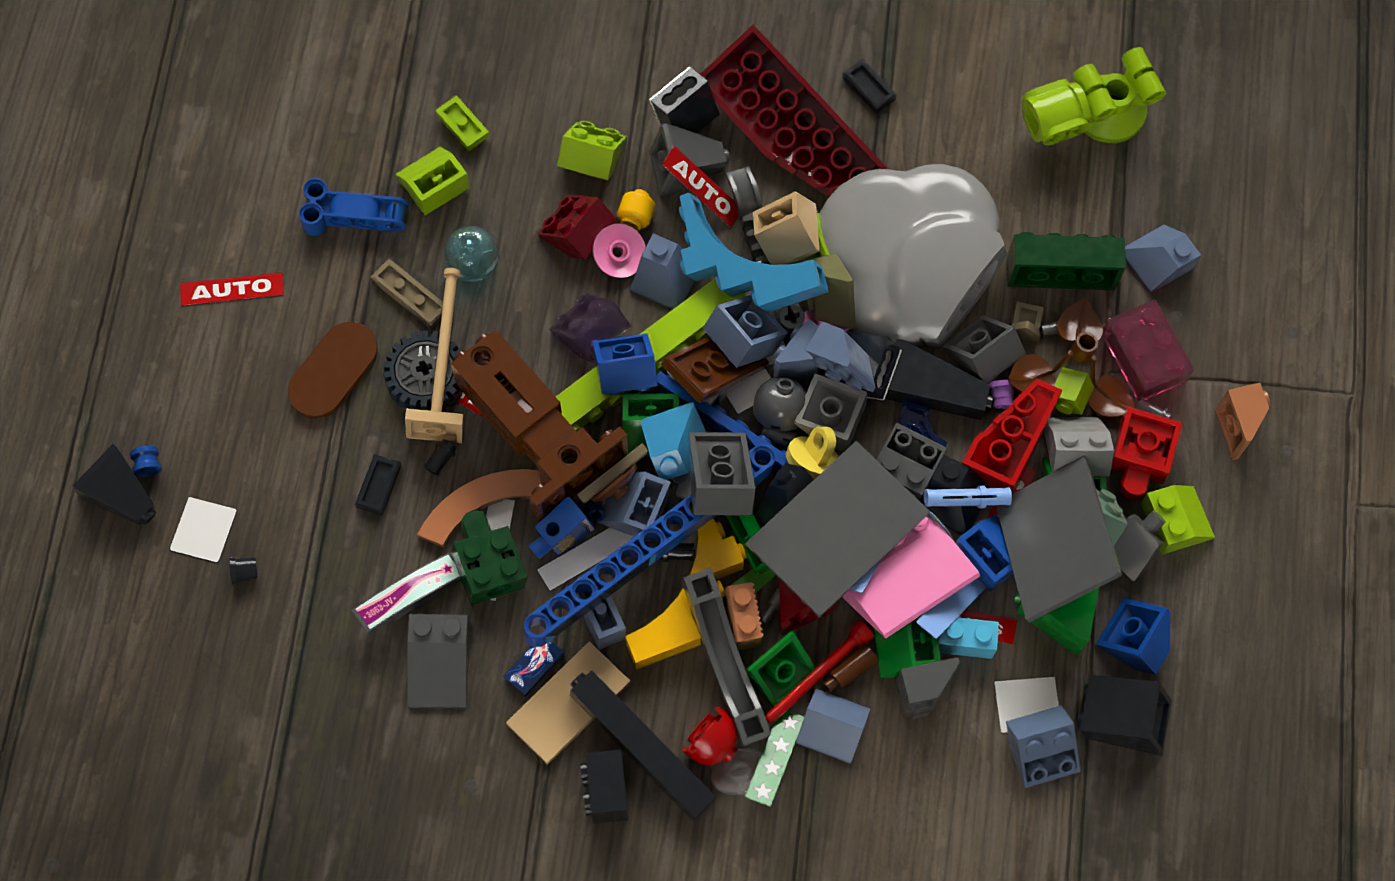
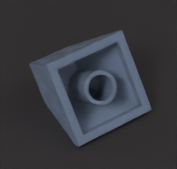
(1161, 257)
(660, 274)

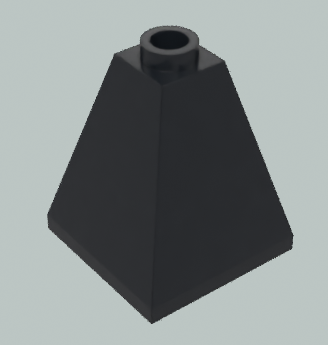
(115, 488)

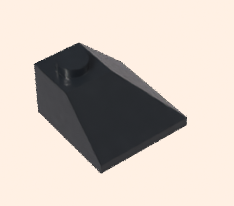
(955, 475)
(784, 488)

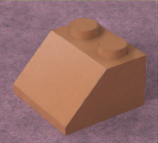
(1241, 415)

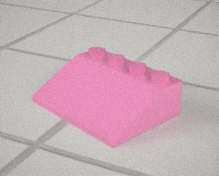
(913, 578)

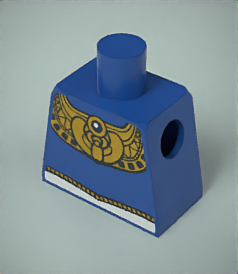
(566, 520)

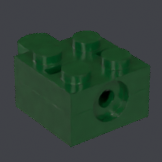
(491, 560)

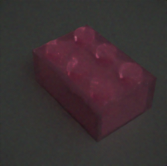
(1147, 350)

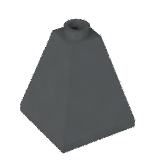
(702, 151)

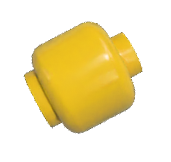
(636, 209)

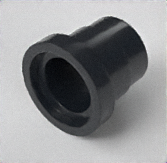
(242, 569)

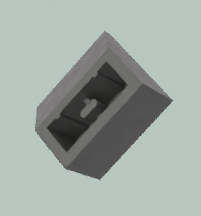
(911, 458)

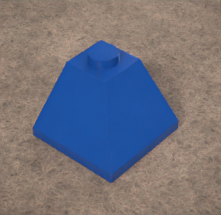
(1138, 635)

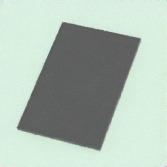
(837, 528)
(1058, 540)

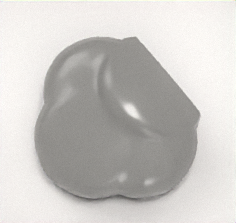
(915, 248)

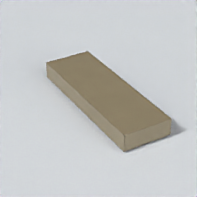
(409, 293)
(610, 475)

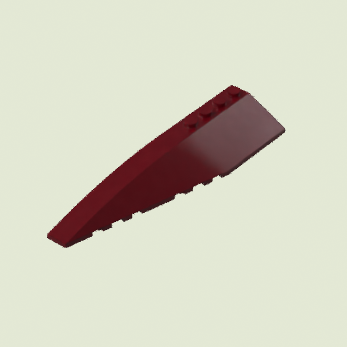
(786, 114)

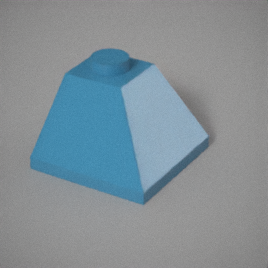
(668, 439)

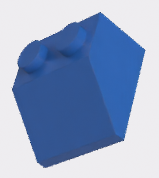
(625, 364)

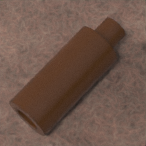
(851, 669)

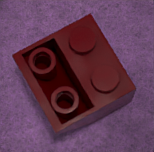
(576, 225)

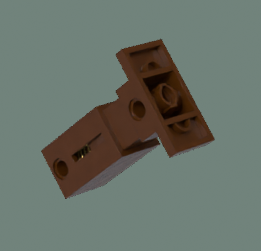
(533, 422)

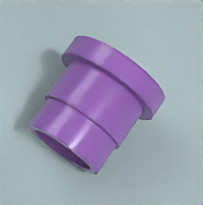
(1002, 394)

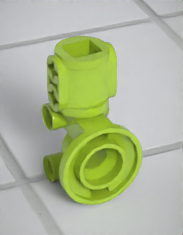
(1085, 106)

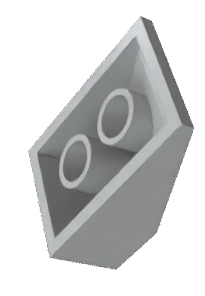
(1077, 437)

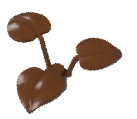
(1085, 329)

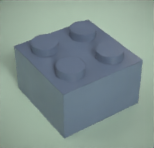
(744, 331)

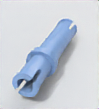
(1000, 496)

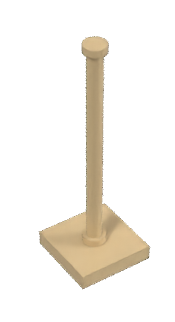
(435, 424)

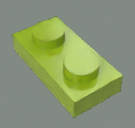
(462, 123)

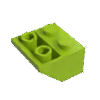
(591, 150)
(434, 179)

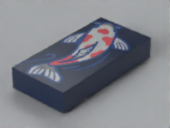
(533, 667)

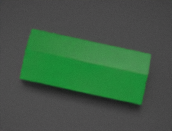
(751, 527)

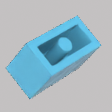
(970, 638)

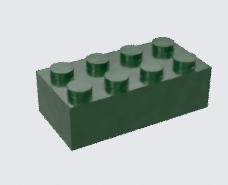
(1065, 261)

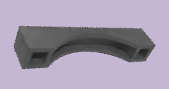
(724, 657)

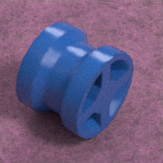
(145, 461)

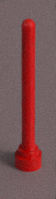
(859, 635)

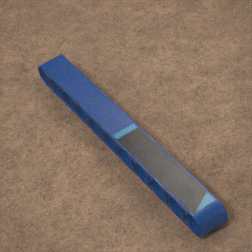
(624, 573)

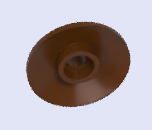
(617, 487)

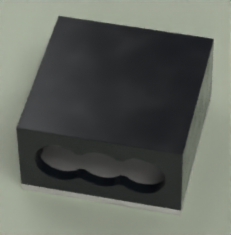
(686, 102)
(883, 360)

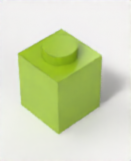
(1076, 391)

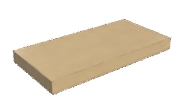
(552, 716)

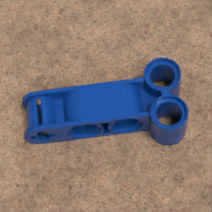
(349, 210)

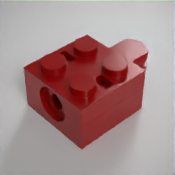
(1140, 450)

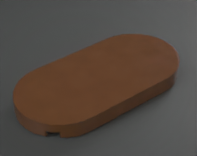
(332, 370)

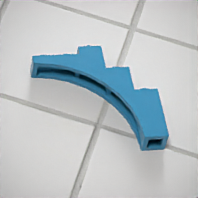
(770, 284)

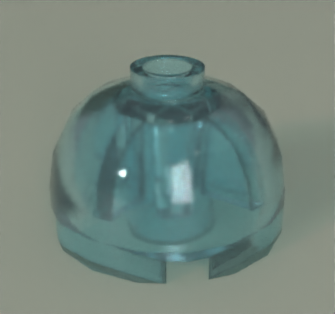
(471, 252)

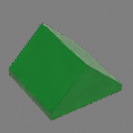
(780, 669)

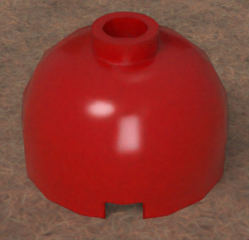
(713, 739)

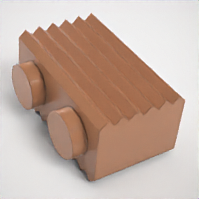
(744, 615)

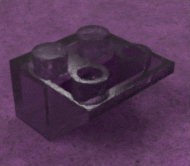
(589, 321)

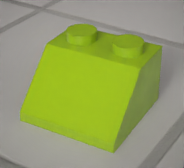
(1183, 514)

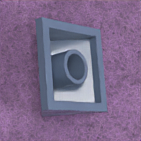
(832, 726)

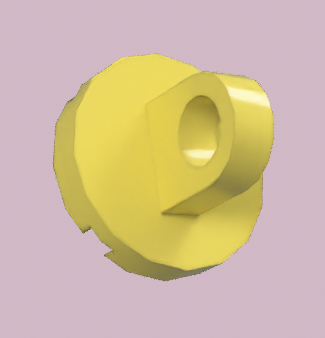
(812, 452)

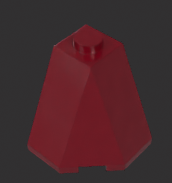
(792, 611)

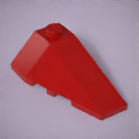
(1007, 445)

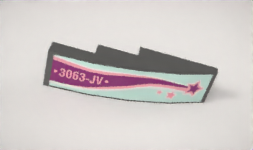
(407, 593)

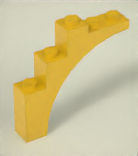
(675, 628)

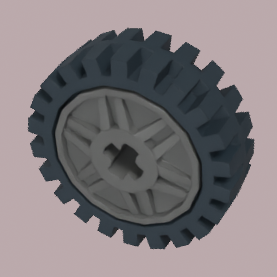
(405, 368)

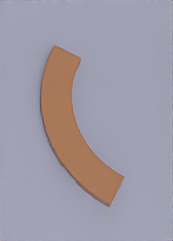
(475, 496)

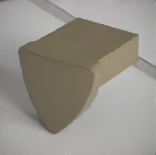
(1027, 321)

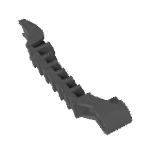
(747, 201)

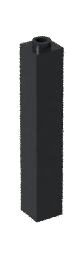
(641, 745)

